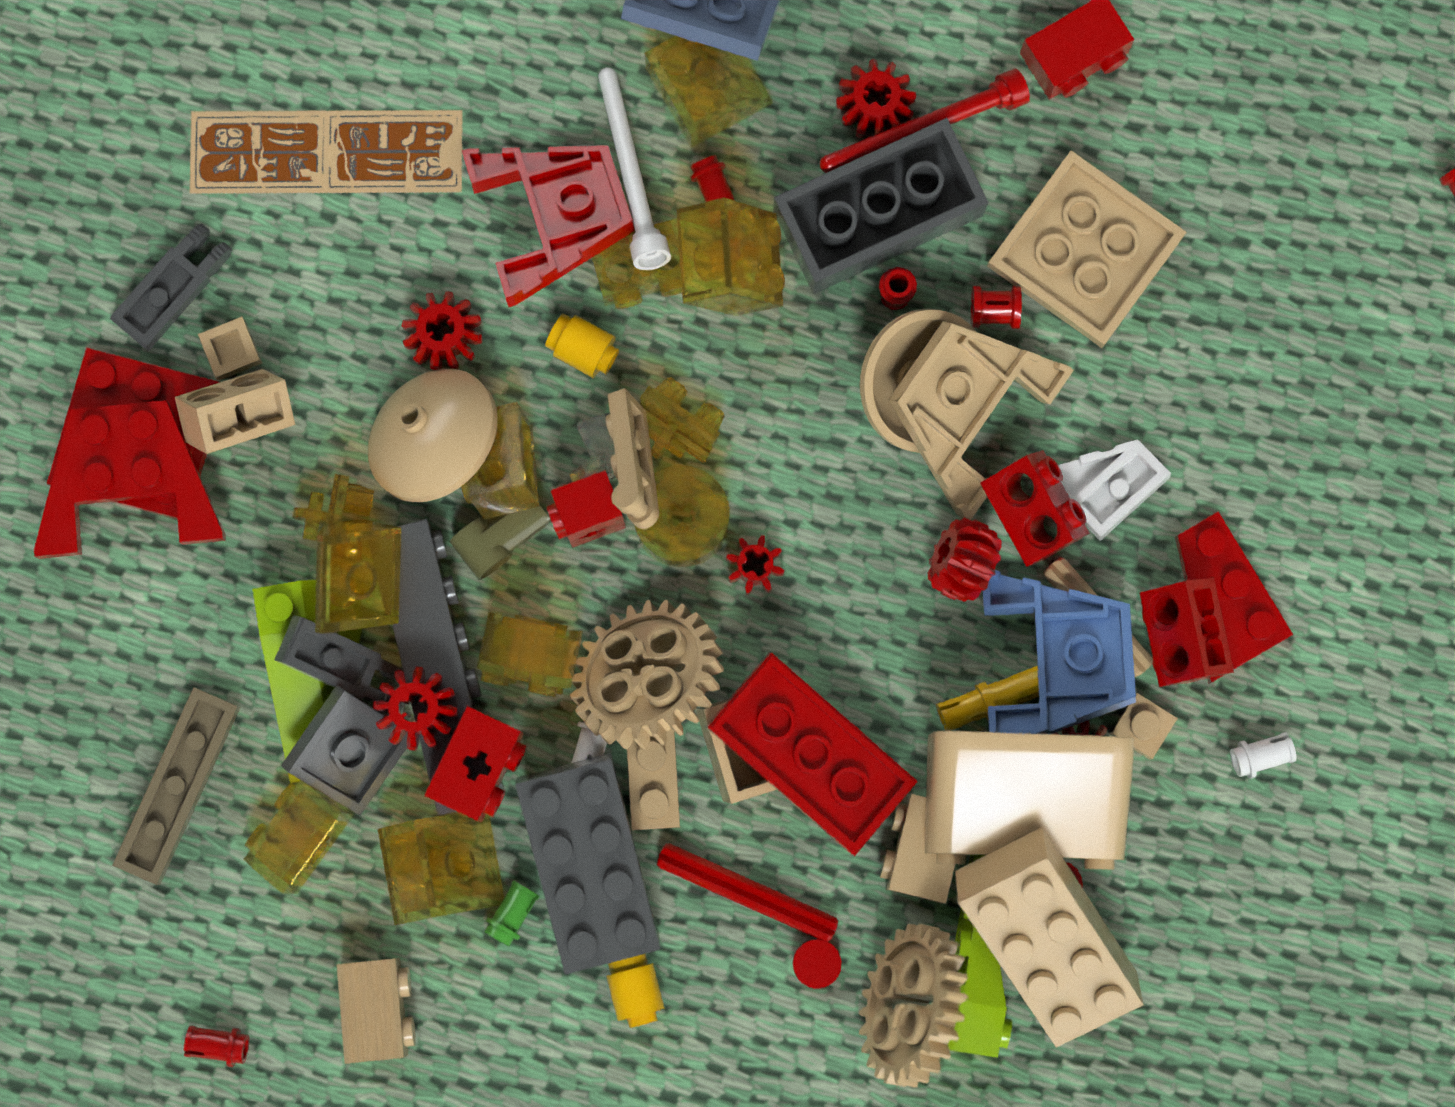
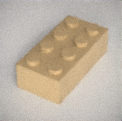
(1048, 937)

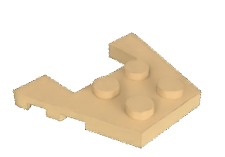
(954, 393)

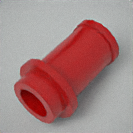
(711, 179)
(897, 277)
(217, 1045)

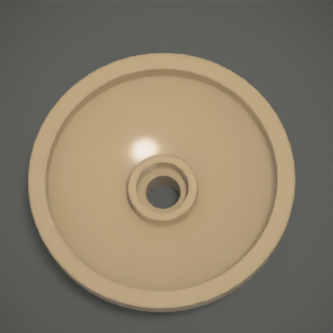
(889, 361)
(432, 435)

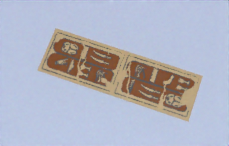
(326, 151)

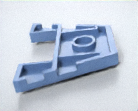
(1080, 655)

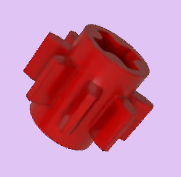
(759, 552)

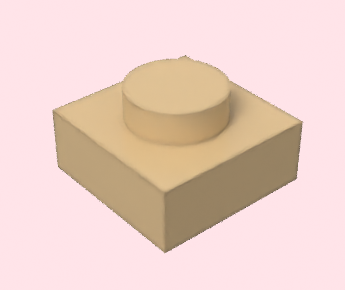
(230, 348)
(1145, 724)

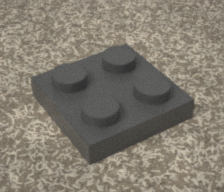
(345, 751)

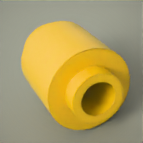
(582, 345)
(635, 990)

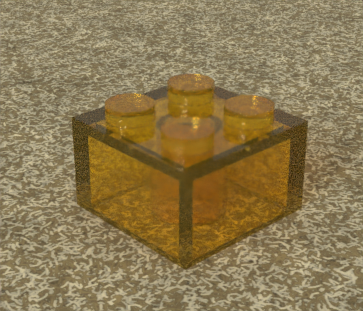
(730, 257)

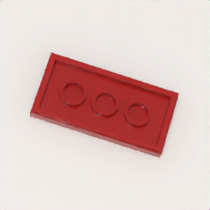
(811, 754)

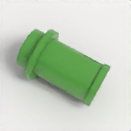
(511, 914)

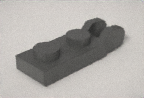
(169, 289)
(333, 660)

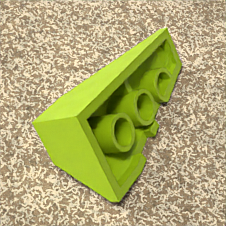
(294, 694)
(985, 1009)

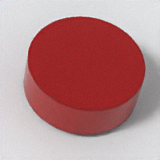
(817, 963)

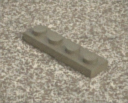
(176, 786)

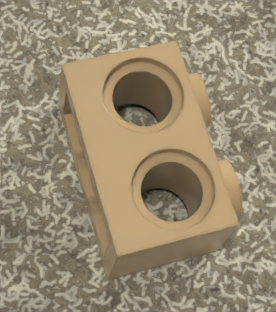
(235, 411)

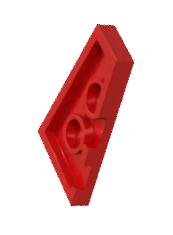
(1246, 607)

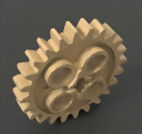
(636, 664)
(913, 1035)

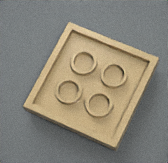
(1086, 249)

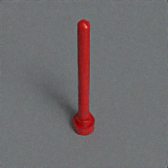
(1006, 92)

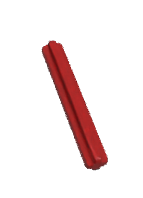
(747, 892)

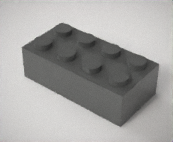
(880, 206)
(587, 863)

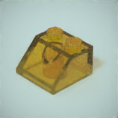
(704, 87)
(357, 575)
(296, 837)
(440, 867)

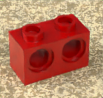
(1025, 514)
(1189, 630)

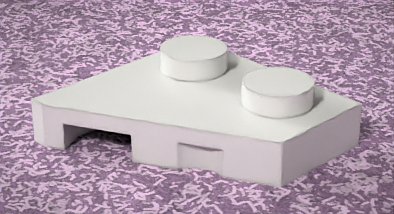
(1113, 483)

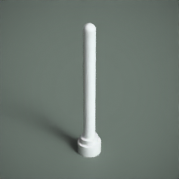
(649, 246)

